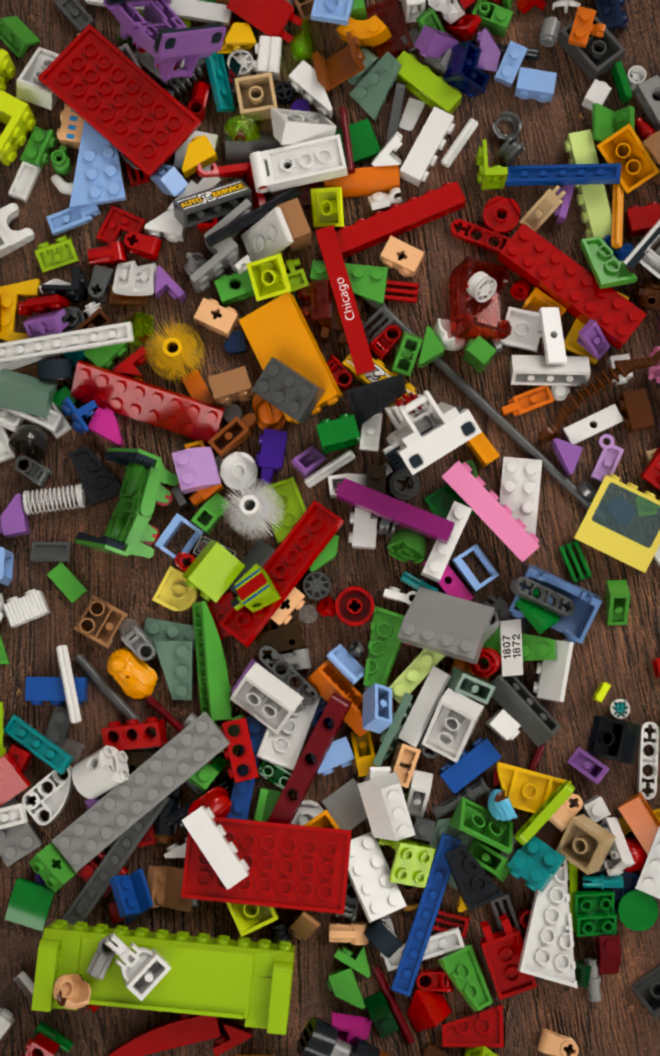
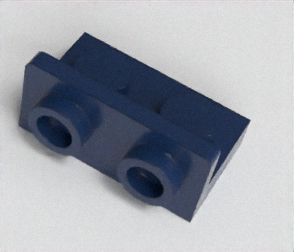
(612, 13)

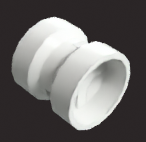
(638, 74)

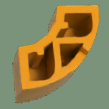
(369, 31)

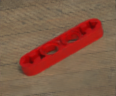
(486, 234)

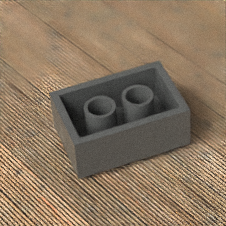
(597, 56)
(288, 390)

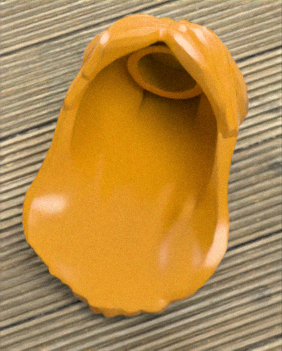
(132, 673)

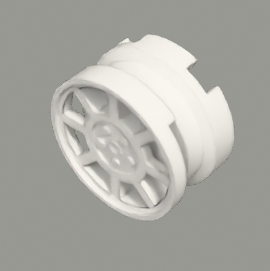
(245, 61)
(480, 285)

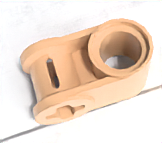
(563, 815)
(554, 1043)

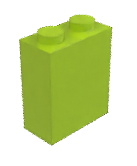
(213, 571)

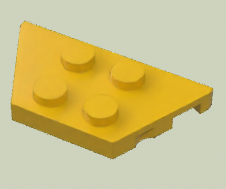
(526, 788)

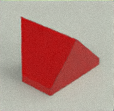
(427, 1010)

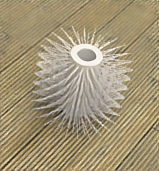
(253, 510)

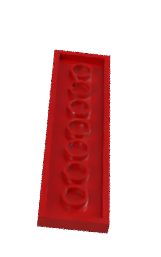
(146, 402)
(286, 568)

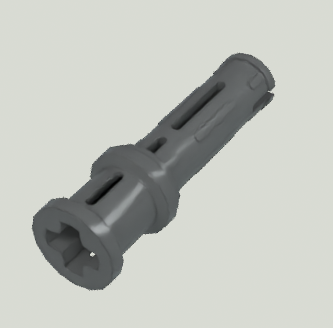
(470, 792)

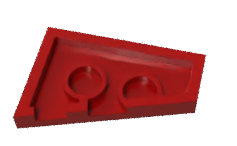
(476, 1030)

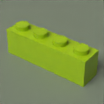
(427, 85)

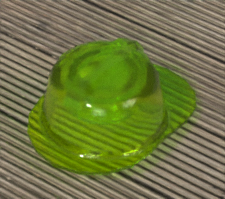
(301, 44)

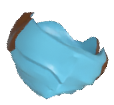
(500, 806)

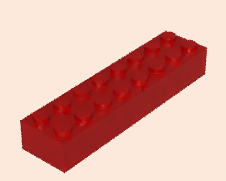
(570, 285)

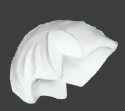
(442, 331)

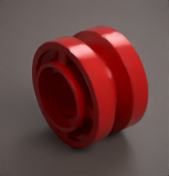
(494, 663)

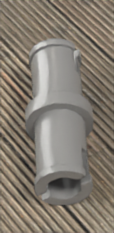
(594, 981)

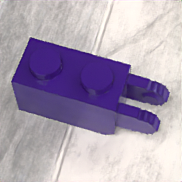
(272, 453)

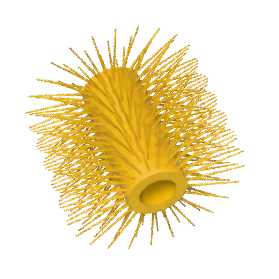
(175, 351)

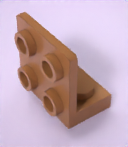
(166, 887)

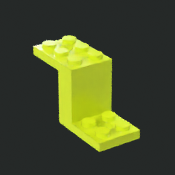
(13, 113)

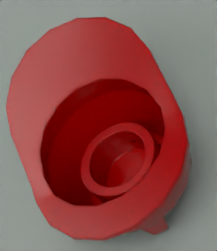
(217, 799)

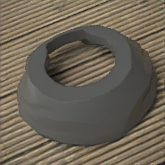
(507, 116)

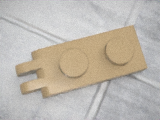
(543, 209)

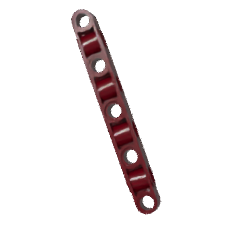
(305, 770)

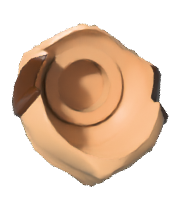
(72, 991)

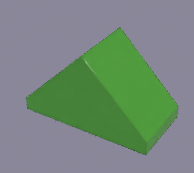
(431, 348)

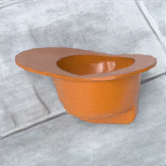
(267, 414)

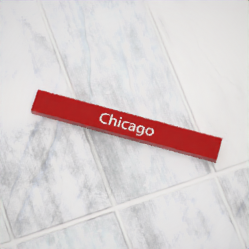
(345, 300)

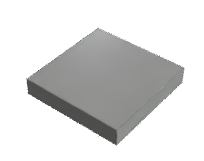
(346, 805)

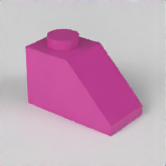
(107, 426)

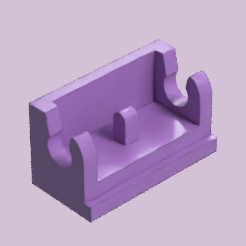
(45, 323)

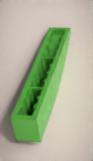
(211, 666)

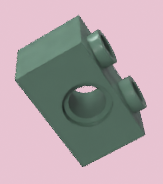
(470, 685)

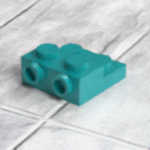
(536, 864)

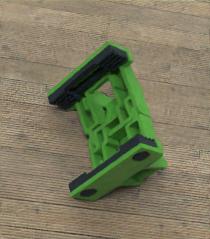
(140, 491)

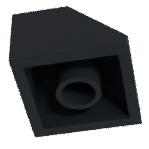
(614, 739)

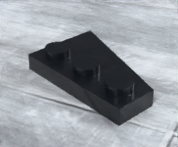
(374, 397)
(95, 478)
(472, 881)

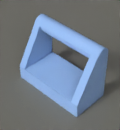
(171, 530)
(6, 566)
(466, 572)
(346, 664)

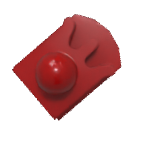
(525, 5)

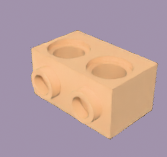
(404, 763)

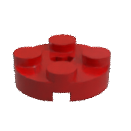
(503, 205)

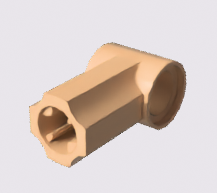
(349, 933)

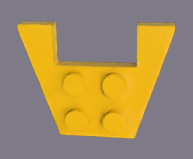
(9, 305)

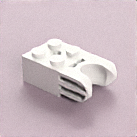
(10, 239)

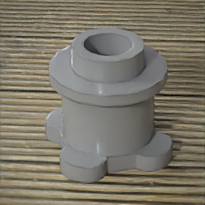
(195, 261)

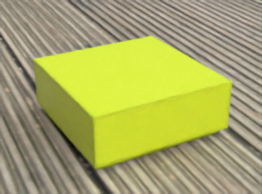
(601, 692)

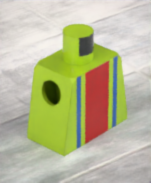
(255, 590)

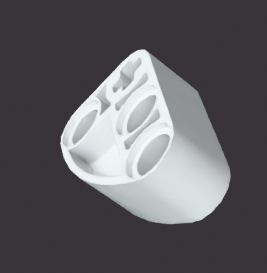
(51, 802)

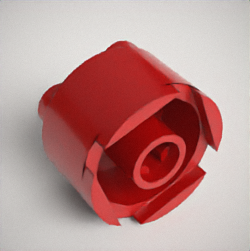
(362, 598)

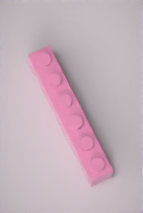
(490, 511)

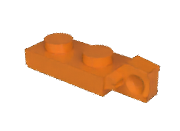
(528, 401)

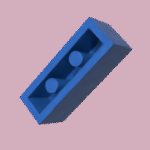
(51, 689)
(470, 765)

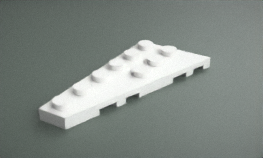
(549, 934)

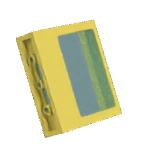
(622, 523)

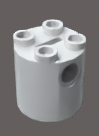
(100, 772)

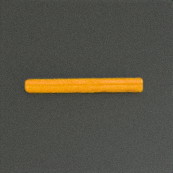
(617, 216)

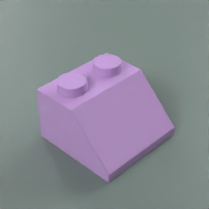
(196, 469)

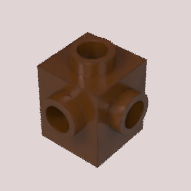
(649, 295)

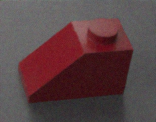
(608, 953)

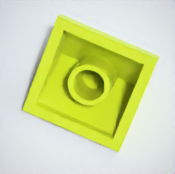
(327, 207)

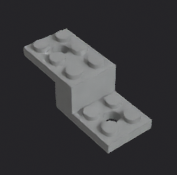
(225, 252)

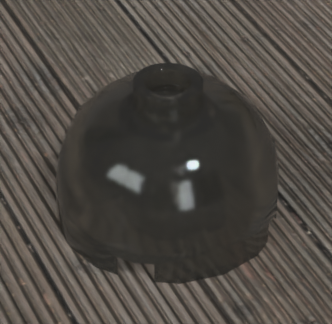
(29, 440)

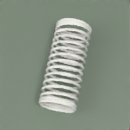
(79, 491)

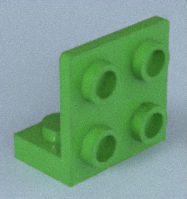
(608, 121)

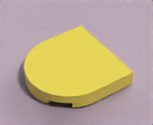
(174, 592)

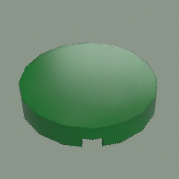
(637, 910)

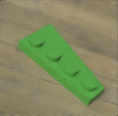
(365, 280)
(382, 646)
(533, 647)

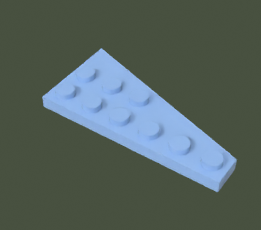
(97, 172)

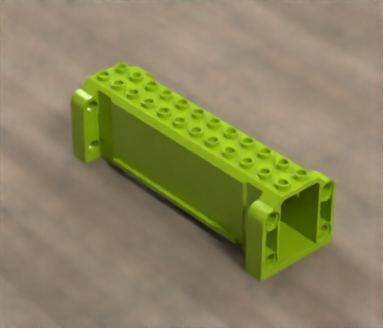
(205, 975)

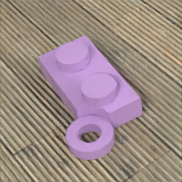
(608, 458)

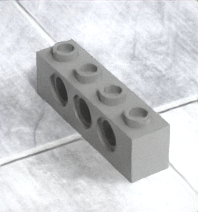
(645, 92)

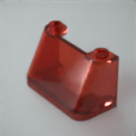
(468, 315)

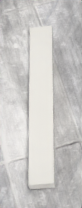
(191, 10)
(66, 342)

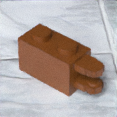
(233, 435)

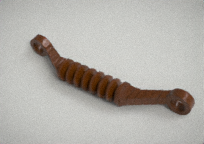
(571, 403)

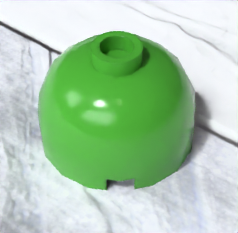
(407, 545)

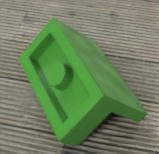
(16, 35)
(266, 803)

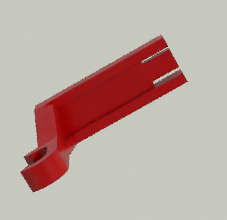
(235, 170)

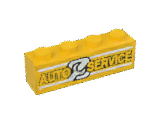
(380, 373)

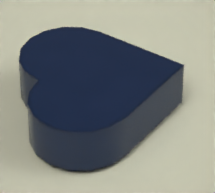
(236, 343)

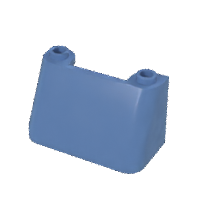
(586, 604)

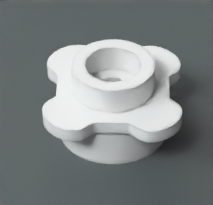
(91, 308)

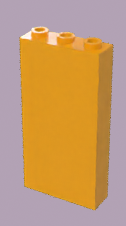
(283, 333)

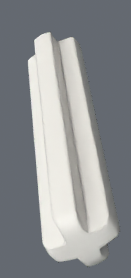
(459, 143)
(329, 468)

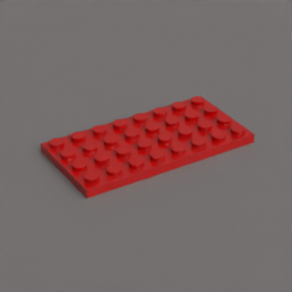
(119, 100)
(287, 863)

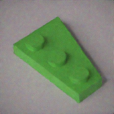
(604, 265)
(467, 977)

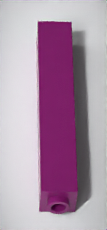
(394, 510)

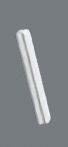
(68, 683)

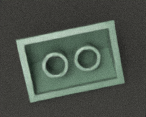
(26, 393)

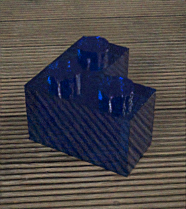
(463, 70)

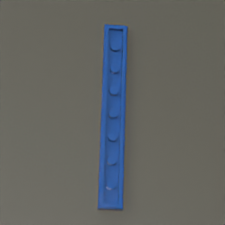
(424, 918)

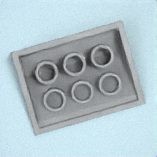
(446, 625)

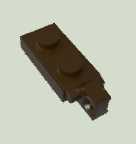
(376, 480)

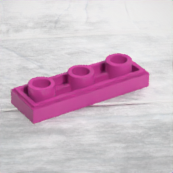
(456, 587)

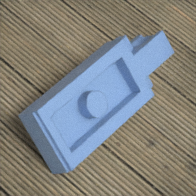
(70, 219)

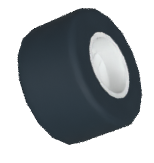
(55, 369)
(383, 938)

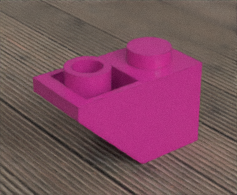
(351, 1026)

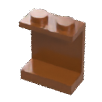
(340, 65)

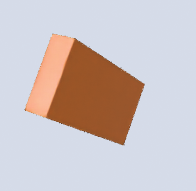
(197, 388)

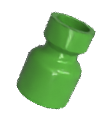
(61, 161)

